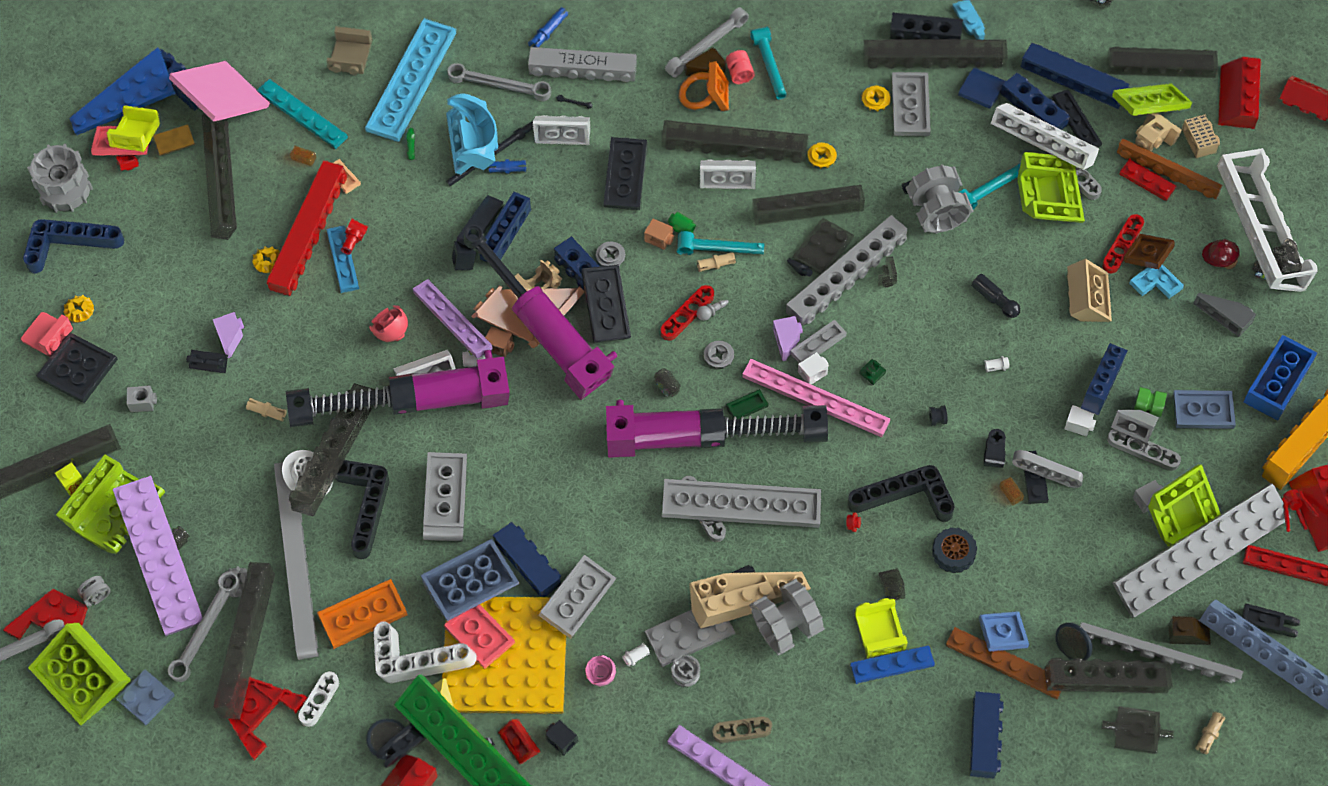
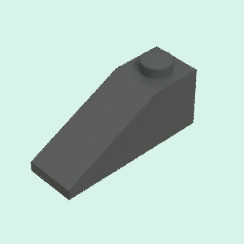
(1228, 313)

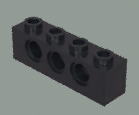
(924, 27)

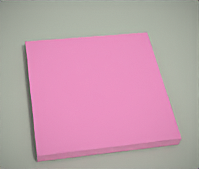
(219, 91)

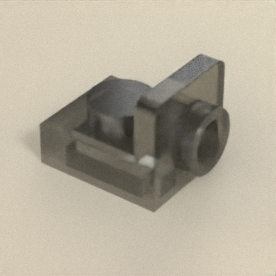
(889, 274)
(892, 584)

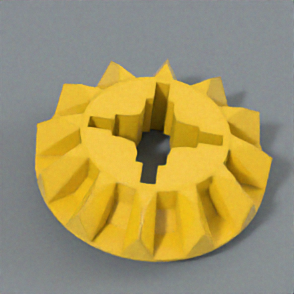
(881, 93)
(822, 148)
(265, 266)
(77, 315)

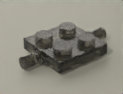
(1137, 730)

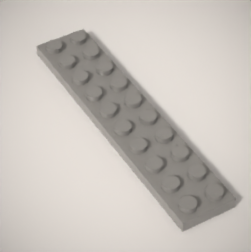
(1200, 550)

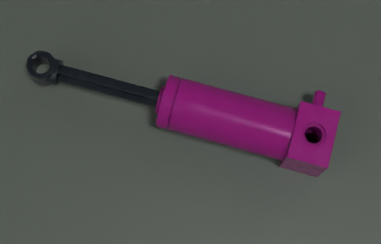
(583, 366)

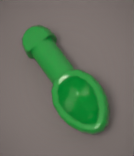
(410, 135)

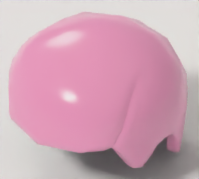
(600, 666)

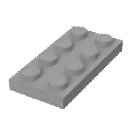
(910, 104)
(577, 596)
(684, 637)

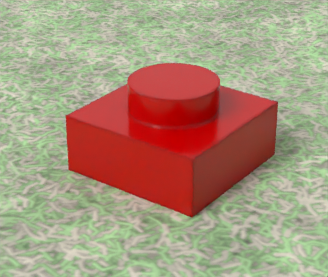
(127, 162)

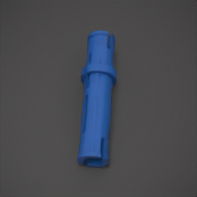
(543, 33)

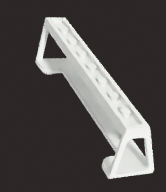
(1251, 224)

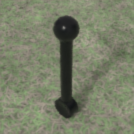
(560, 98)

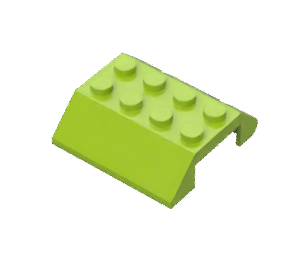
(94, 508)

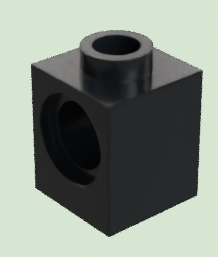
(463, 257)
(561, 737)

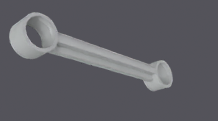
(736, 19)
(499, 82)
(204, 626)
(49, 632)

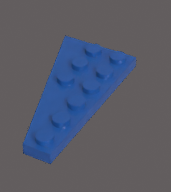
(138, 87)

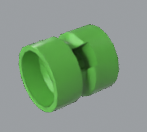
(1150, 401)

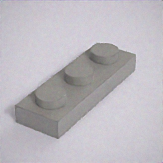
(819, 341)

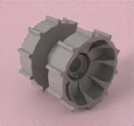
(60, 178)
(941, 203)
(797, 611)

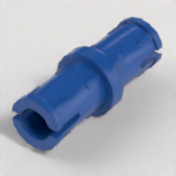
(508, 166)

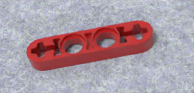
(1122, 243)
(686, 312)

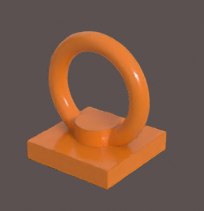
(716, 85)

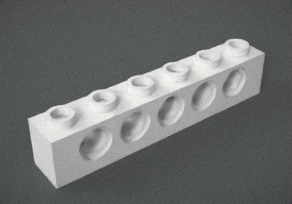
(1045, 136)

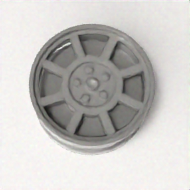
(94, 591)
(685, 670)

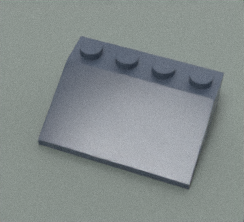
(469, 580)

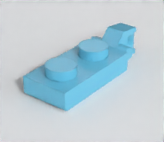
(971, 20)

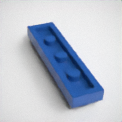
(892, 664)

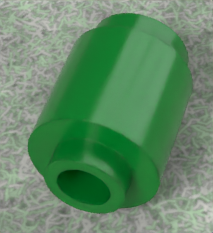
(681, 223)

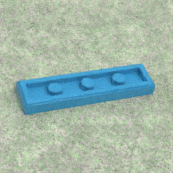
(343, 262)

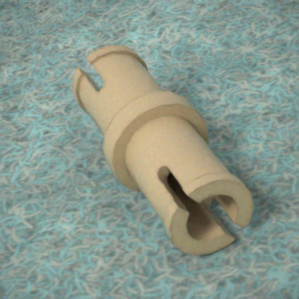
(716, 261)
(266, 409)
(1210, 732)

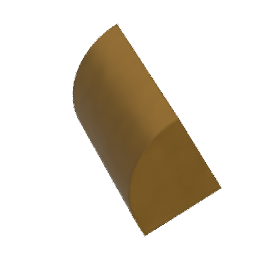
(173, 140)

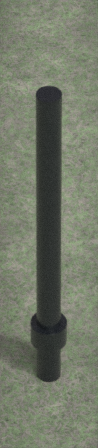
(518, 135)

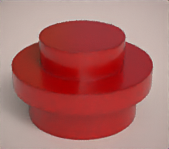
(853, 522)

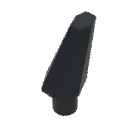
(801, 268)

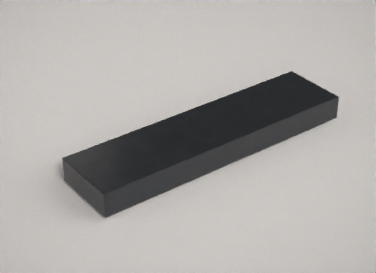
(1077, 119)
(483, 216)

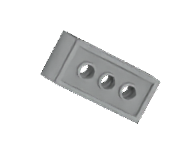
(448, 525)

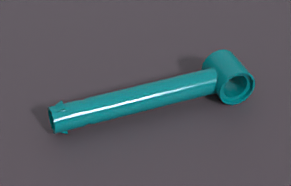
(762, 38)
(991, 186)
(687, 243)

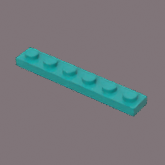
(302, 114)

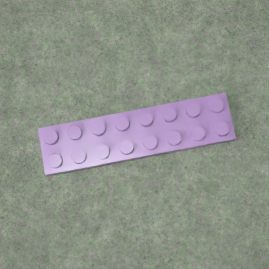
(158, 555)

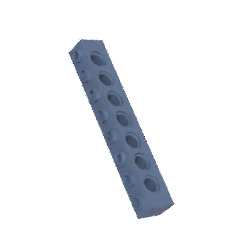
(1267, 651)

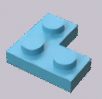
(1161, 278)

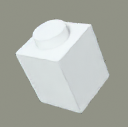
(1080, 421)

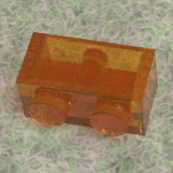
(303, 156)
(1011, 491)

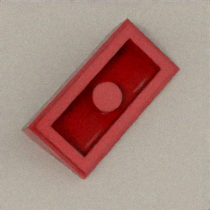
(518, 741)

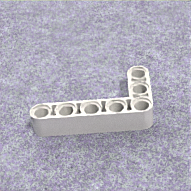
(416, 660)

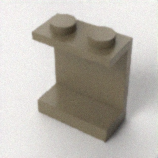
(350, 50)

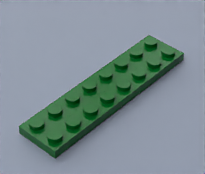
(455, 737)

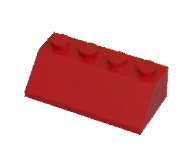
(1239, 93)
(1306, 96)
(1315, 490)
(411, 772)

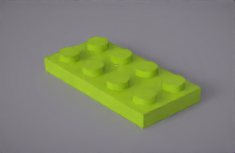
(1151, 99)

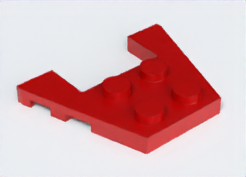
(49, 608)
(258, 703)

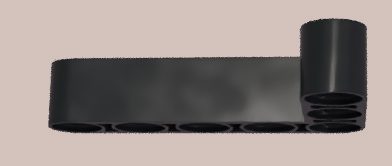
(904, 489)
(368, 504)

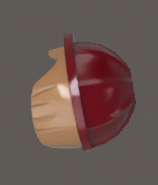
(1221, 253)

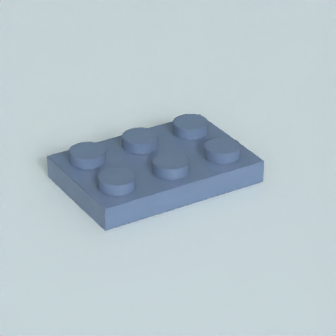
(1204, 409)

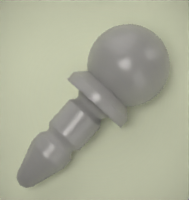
(706, 312)

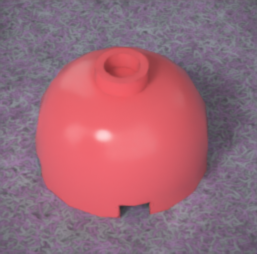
(390, 324)

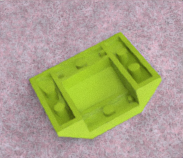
(1049, 188)
(1183, 506)

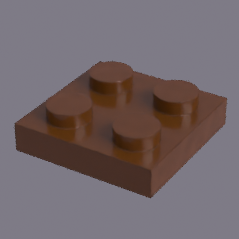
(1149, 251)

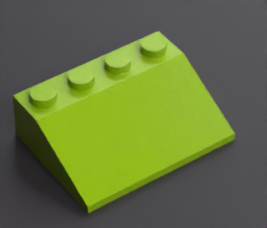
(79, 672)

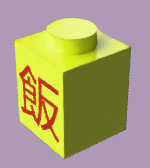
(69, 478)

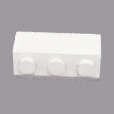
(561, 130)
(727, 174)
(433, 363)

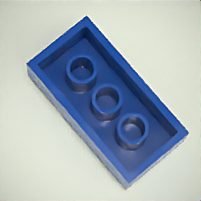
(1280, 377)

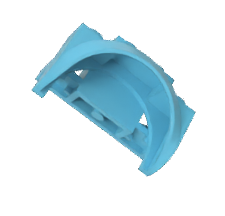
(474, 141)

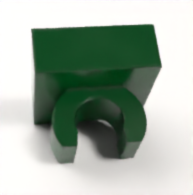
(872, 371)

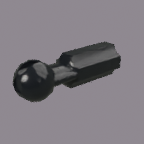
(995, 295)

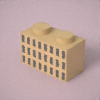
(1200, 136)

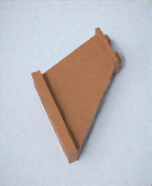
(499, 304)

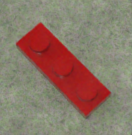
(1147, 180)

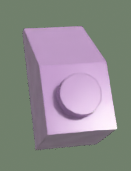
(229, 332)
(787, 335)

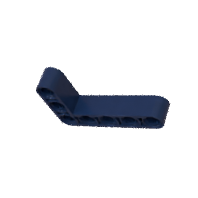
(51, 234)

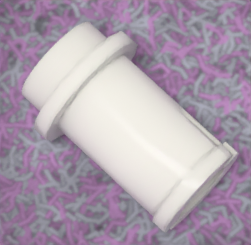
(996, 364)
(636, 654)

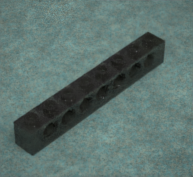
(328, 457)

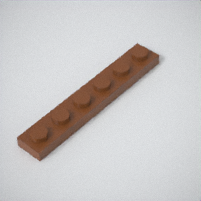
(1170, 169)
(1000, 661)

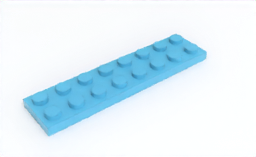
(410, 80)

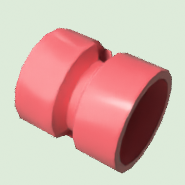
(739, 67)

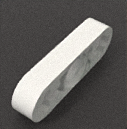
(306, 709)

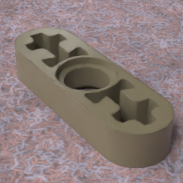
(746, 722)

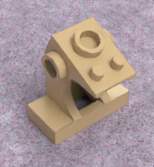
(1150, 136)
(544, 272)

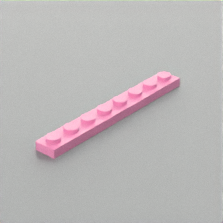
(812, 395)

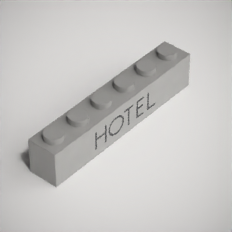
(582, 64)

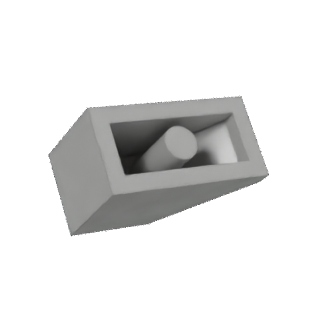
(1135, 423)

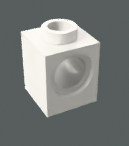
(813, 368)

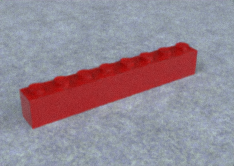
(306, 228)

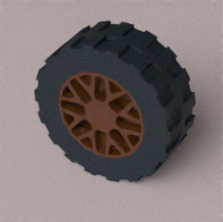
(954, 550)

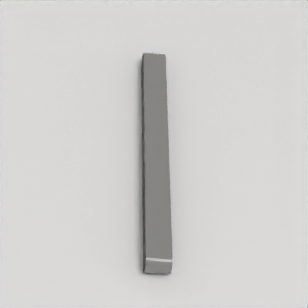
(297, 572)

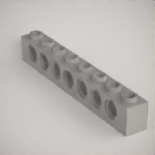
(890, 228)

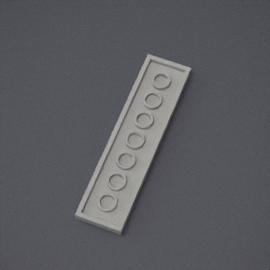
(741, 503)
(1167, 655)

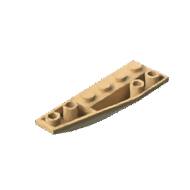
(730, 594)

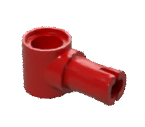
(354, 234)

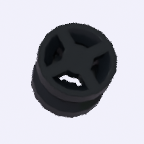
(938, 415)

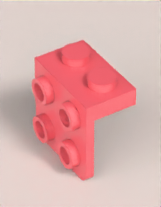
(47, 333)

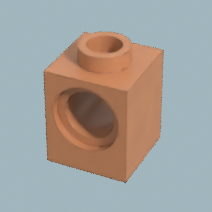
(659, 234)
(501, 341)

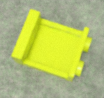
(134, 129)
(880, 628)

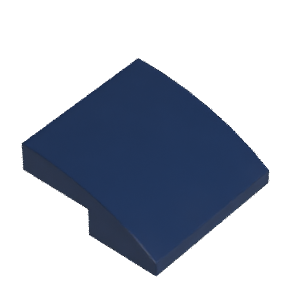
(981, 88)

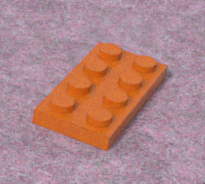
(362, 613)

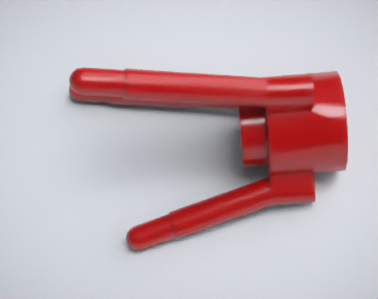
(1293, 500)

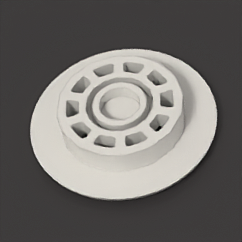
(296, 460)

